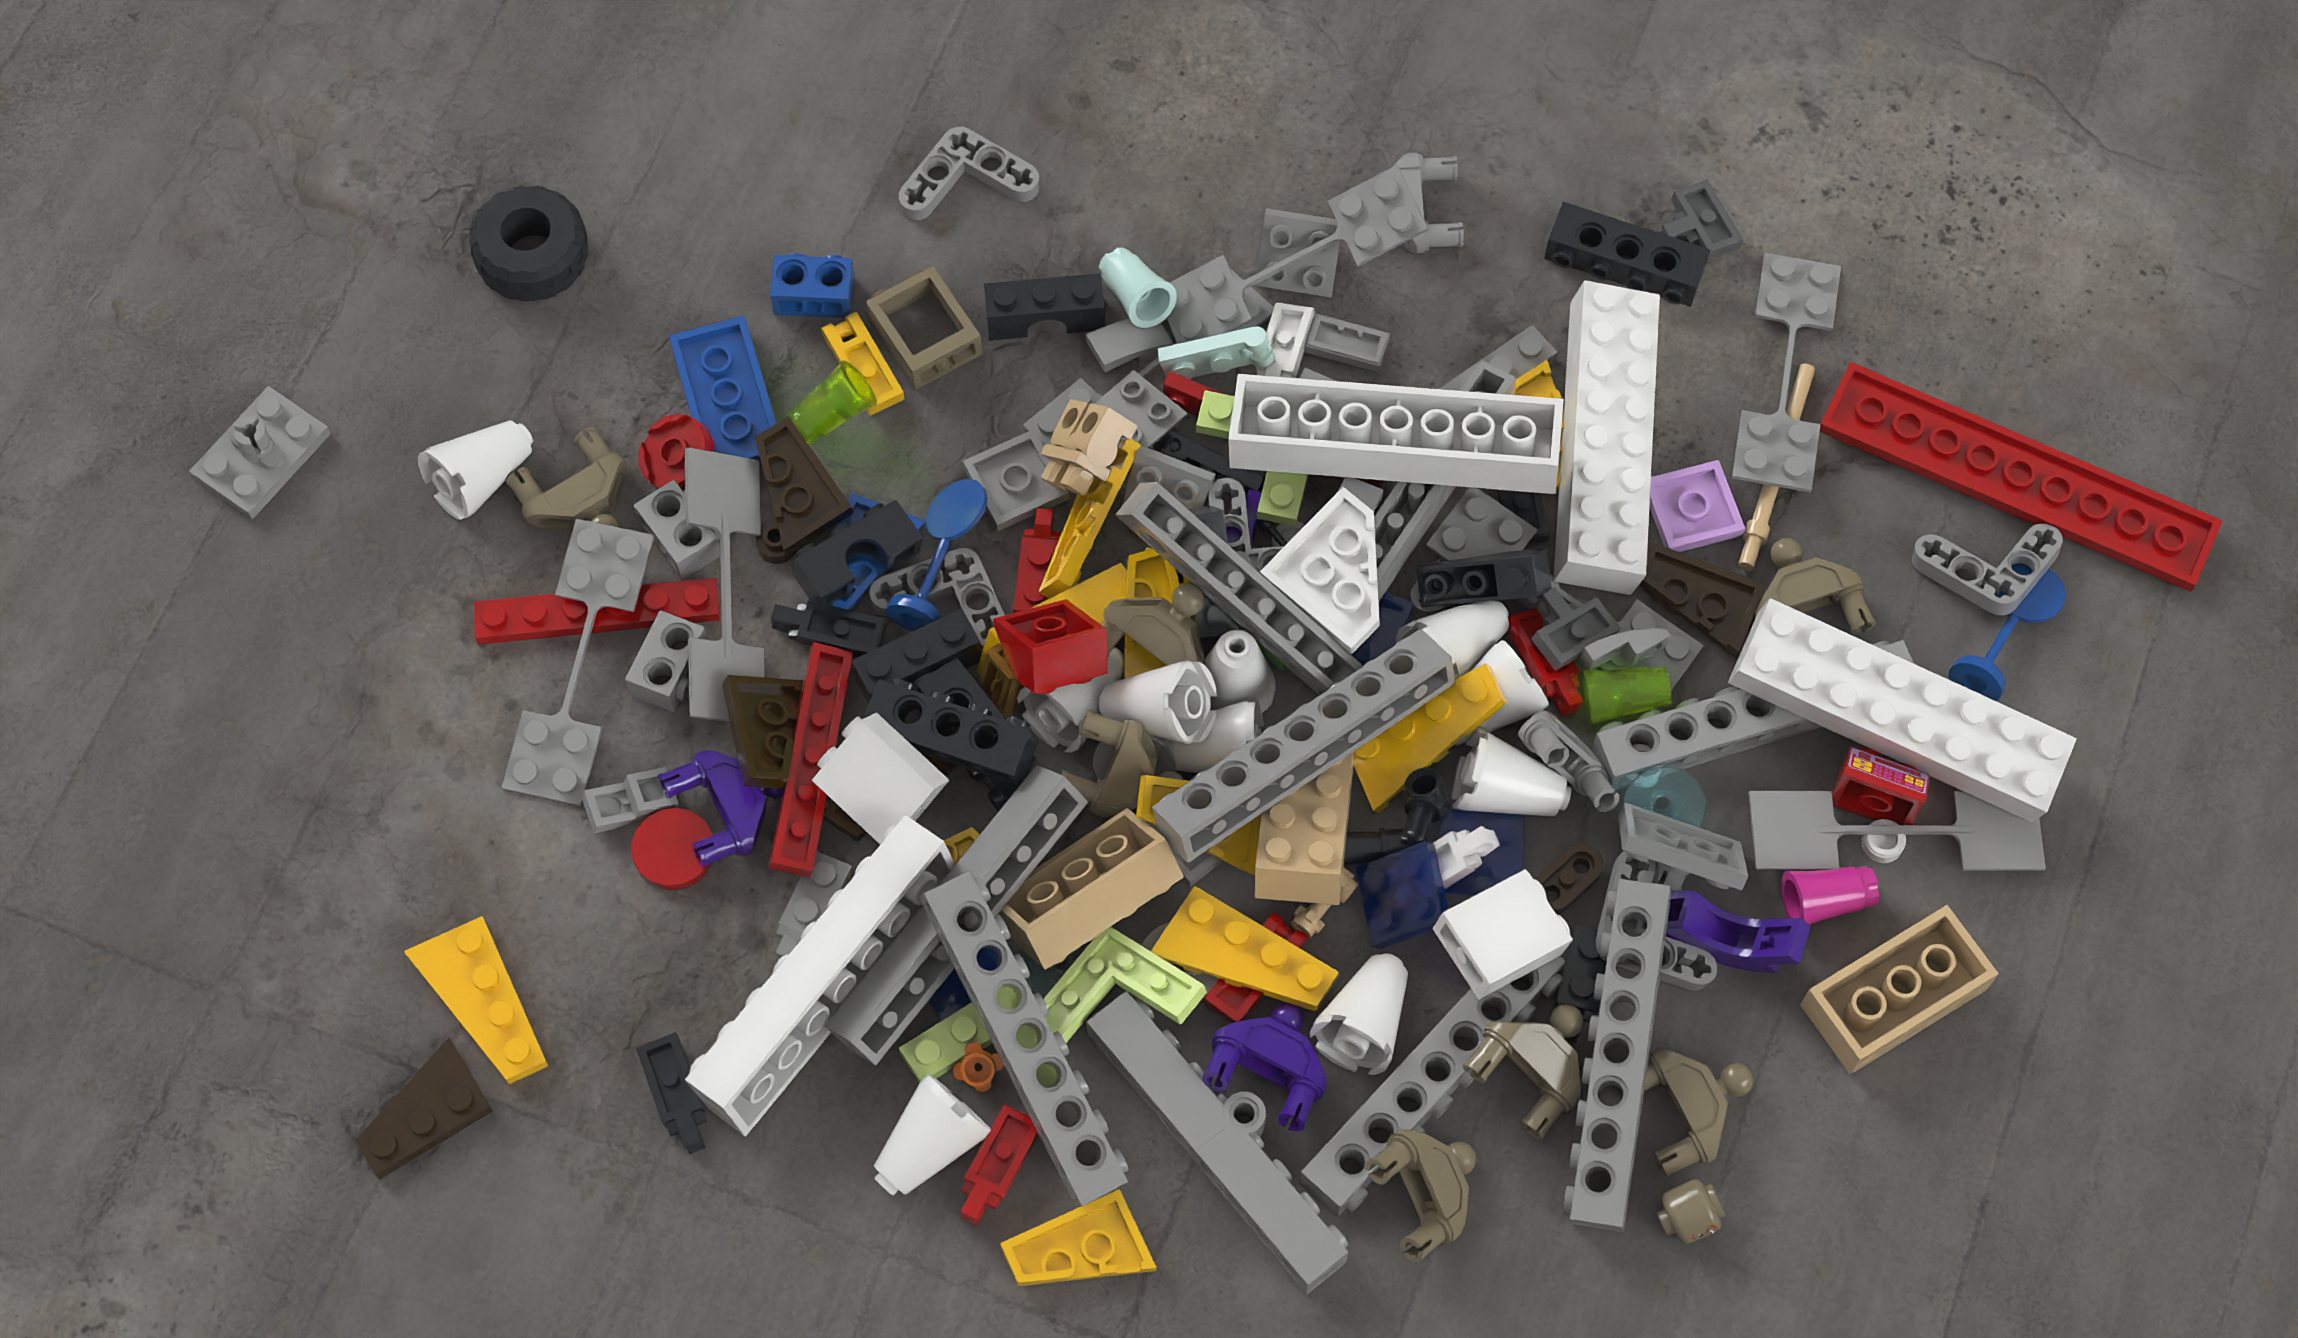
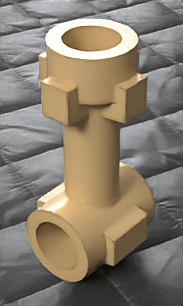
(1309, 919)

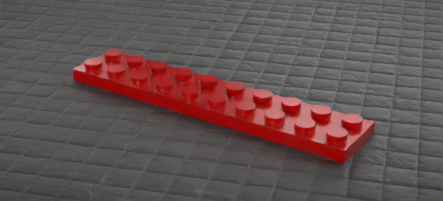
(2021, 476)

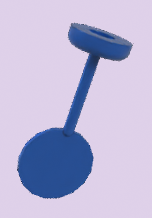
(948, 518)
(2039, 605)

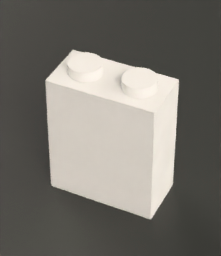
(878, 776)
(1502, 933)

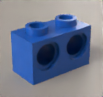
(811, 295)

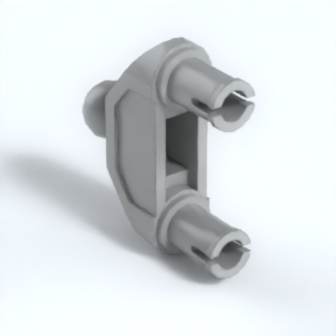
(1415, 171)
(1570, 758)

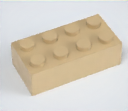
(1306, 840)
(1089, 888)
(1898, 989)

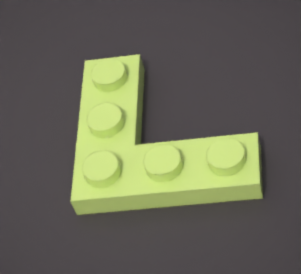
(1281, 490)
(1123, 962)
(945, 1043)

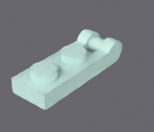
(1217, 353)

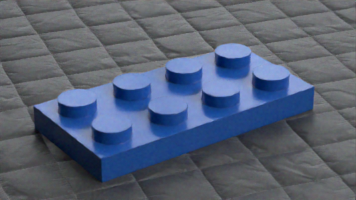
(724, 385)

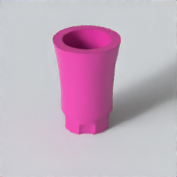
(1828, 892)

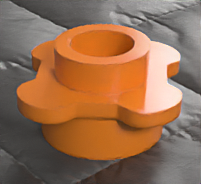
(979, 1079)

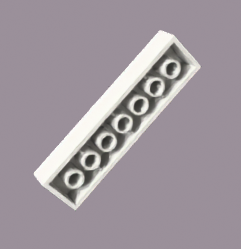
(1396, 433)
(1607, 438)
(1902, 710)
(788, 1014)

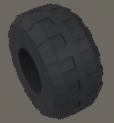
(534, 272)

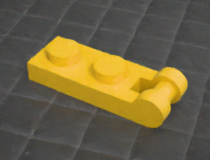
(865, 357)

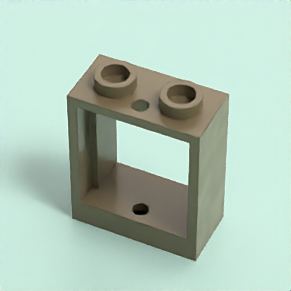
(943, 355)

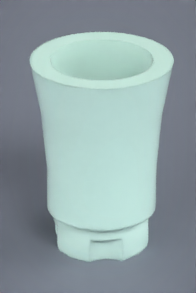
(1140, 291)

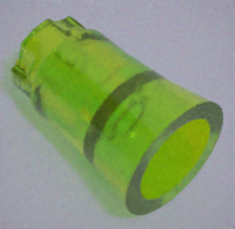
(833, 402)
(1624, 692)

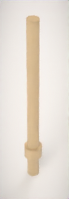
(1758, 529)

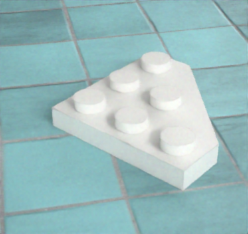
(1333, 570)

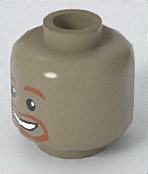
(1691, 1211)

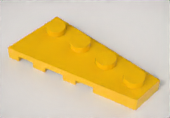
(1085, 522)
(1426, 735)
(1232, 947)
(477, 989)

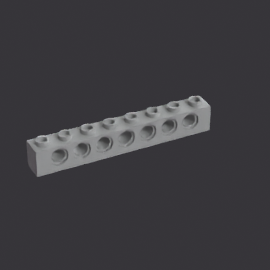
(1236, 587)
(1704, 741)
(1303, 745)
(1021, 1064)
(1342, 1190)
(1609, 1208)

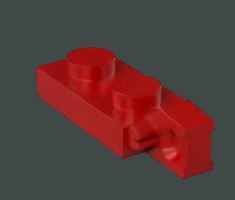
(1034, 559)
(1558, 684)
(997, 1163)

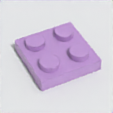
(1694, 507)

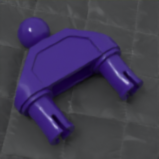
(738, 806)
(1274, 1052)

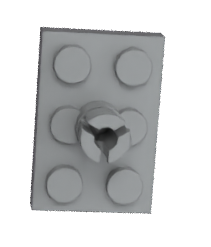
(260, 452)
(1681, 849)

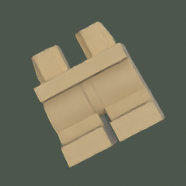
(1084, 445)

